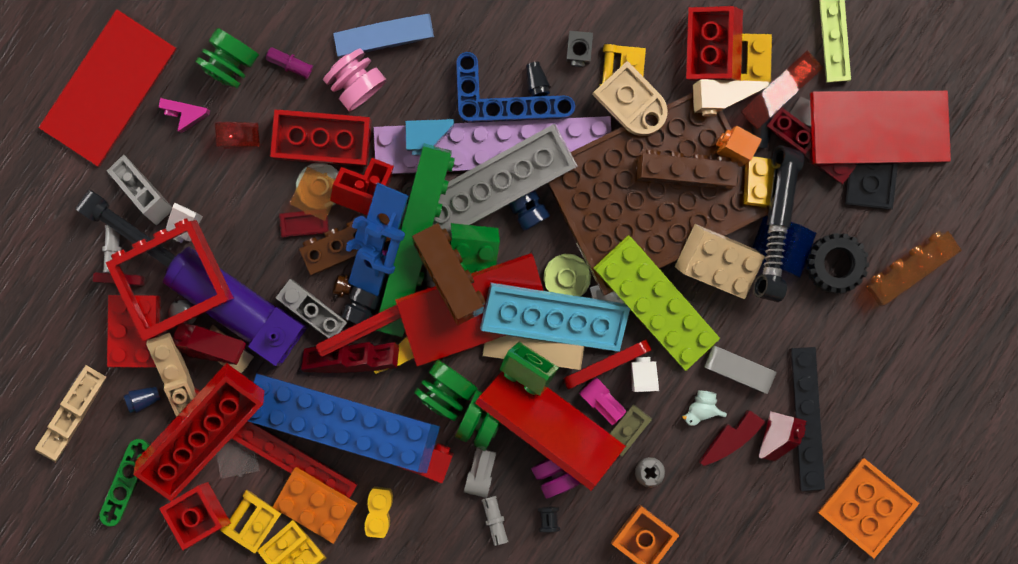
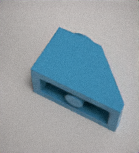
(426, 132)

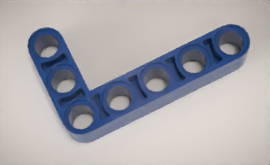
(504, 104)

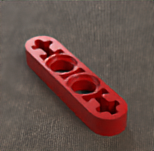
(607, 364)

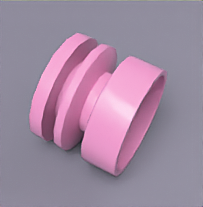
(354, 79)

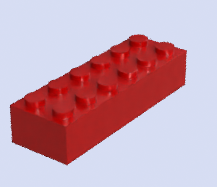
(199, 432)

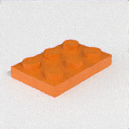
(314, 505)

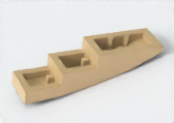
(558, 353)
(70, 413)

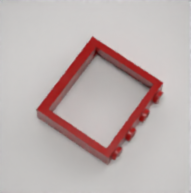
(160, 237)

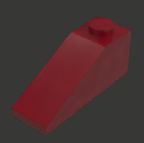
(207, 344)

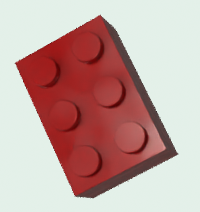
(714, 43)
(124, 341)

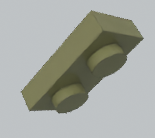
(630, 427)

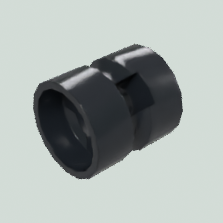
(361, 305)

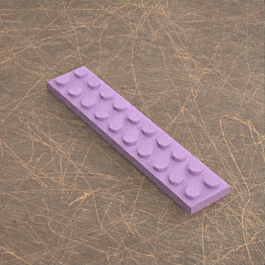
(481, 141)

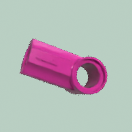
(600, 398)

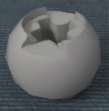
(659, 471)

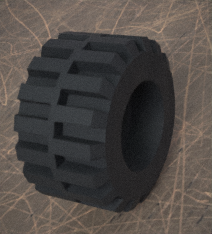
(857, 258)

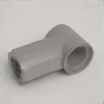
(479, 478)

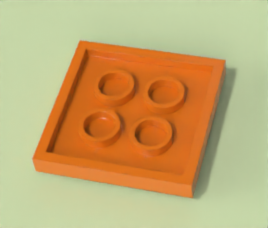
(868, 507)

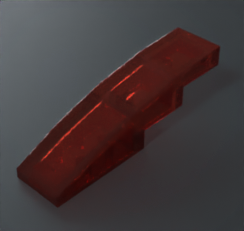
(782, 89)

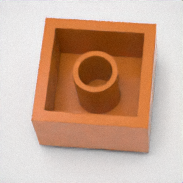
(644, 537)

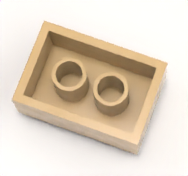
(719, 261)

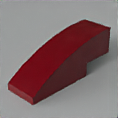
(732, 438)

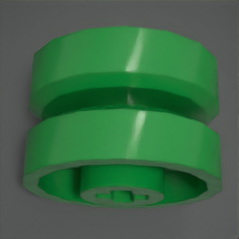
(480, 421)

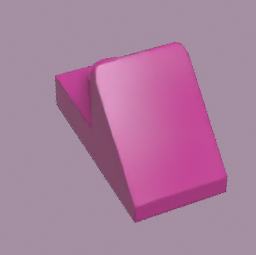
(189, 113)

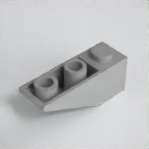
(310, 309)

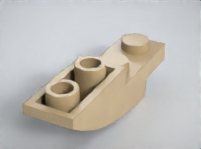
(173, 371)

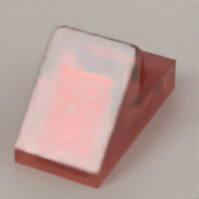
(237, 135)

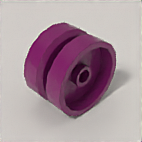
(560, 481)

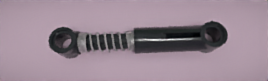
(786, 165)

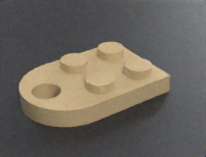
(631, 99)

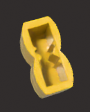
(378, 519)

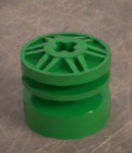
(227, 58)
(445, 390)

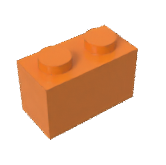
(738, 145)

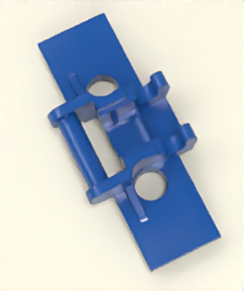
(372, 236)

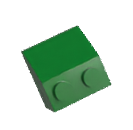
(528, 368)

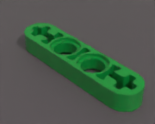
(122, 481)

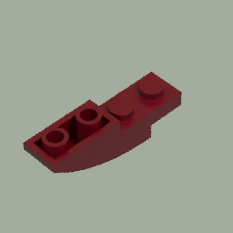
(799, 137)

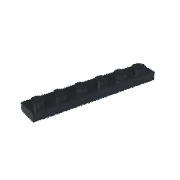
(808, 408)

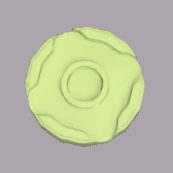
(567, 275)

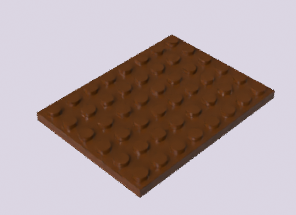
(608, 203)

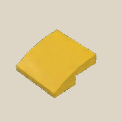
(291, 547)

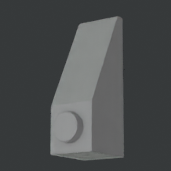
(140, 190)

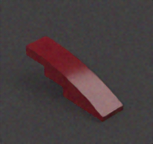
(352, 358)

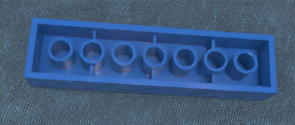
(345, 424)

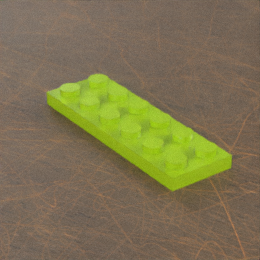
(656, 303)

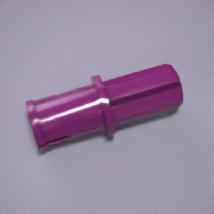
(289, 62)

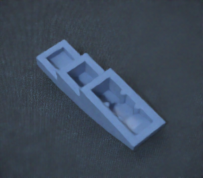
(384, 34)

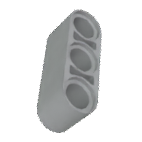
(740, 369)

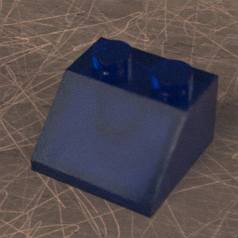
(797, 247)

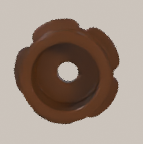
(341, 285)

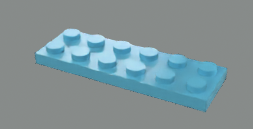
(554, 317)

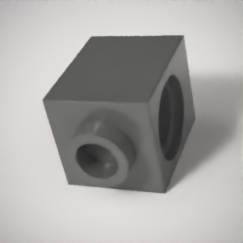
(583, 38)

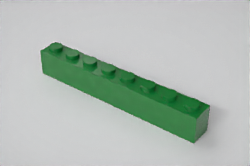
(419, 215)

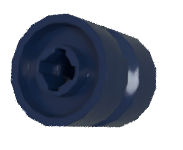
(534, 215)

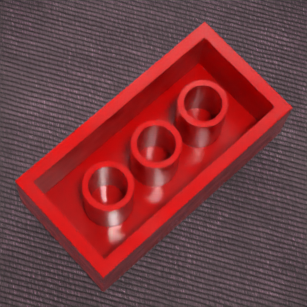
(321, 138)

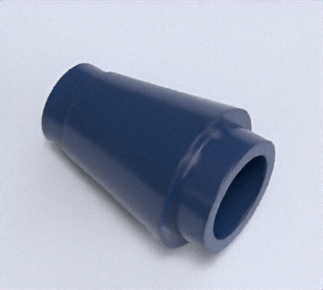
(141, 398)

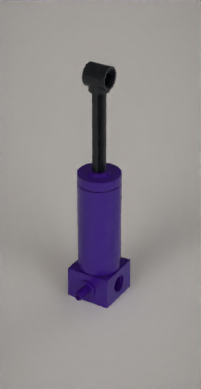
(252, 318)

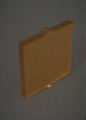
(314, 194)

